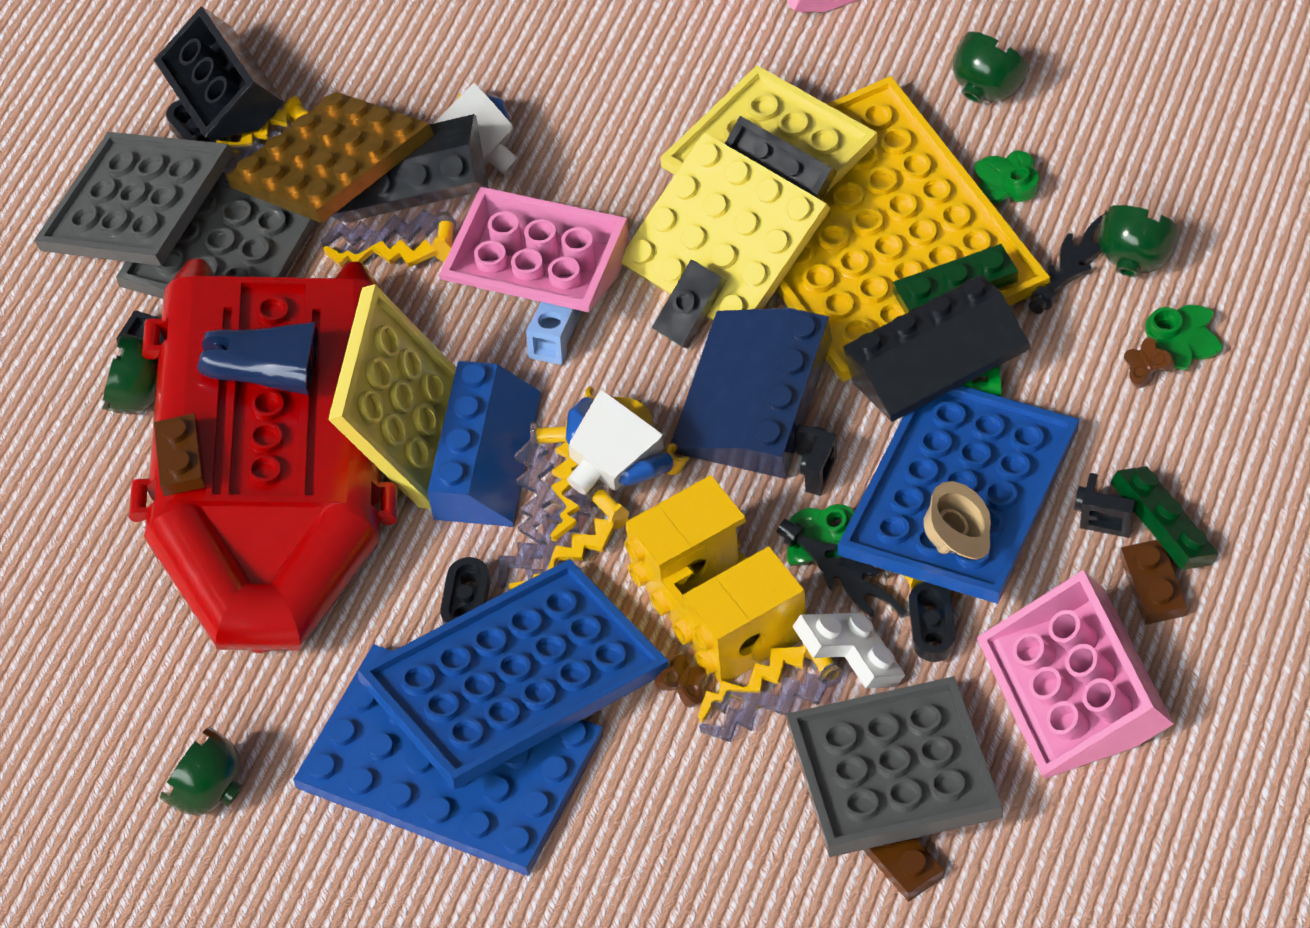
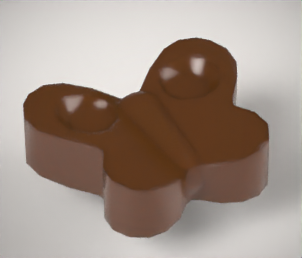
(1146, 361)
(683, 679)

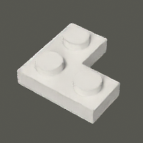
(856, 640)

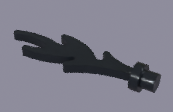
(1071, 265)
(847, 570)

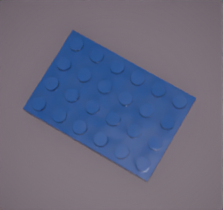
(970, 438)
(512, 673)
(498, 817)

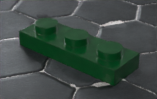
(921, 287)
(1165, 518)

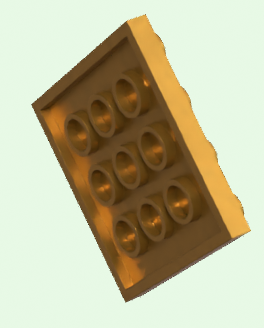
(329, 156)

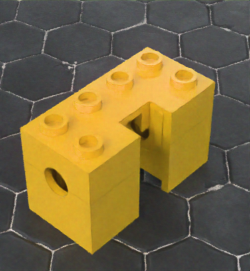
(712, 593)

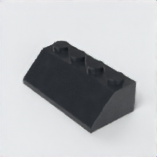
(217, 78)
(438, 170)
(935, 348)

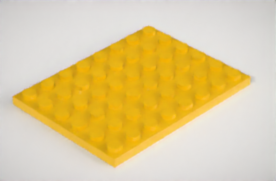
(892, 218)

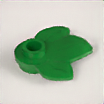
(1008, 177)
(1185, 333)
(818, 528)

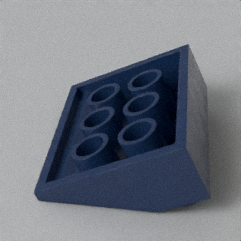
(753, 388)

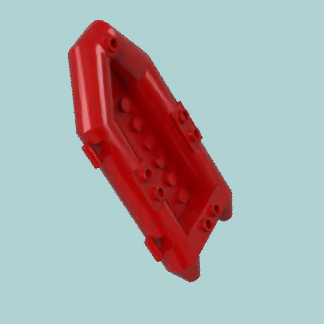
(284, 489)

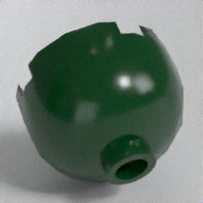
(987, 70)
(1135, 241)
(130, 379)
(205, 776)

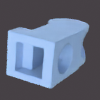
(551, 332)

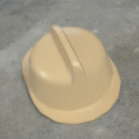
(958, 521)

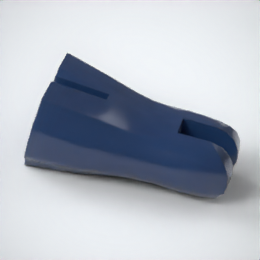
(268, 357)

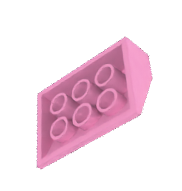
(537, 250)
(1073, 677)

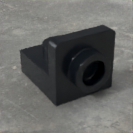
(818, 454)
(1104, 512)

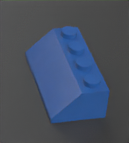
(477, 445)

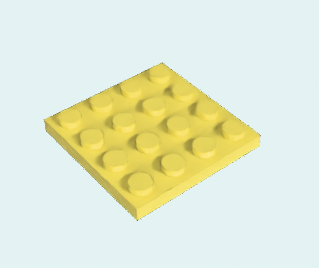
(785, 113)
(730, 221)
(393, 394)

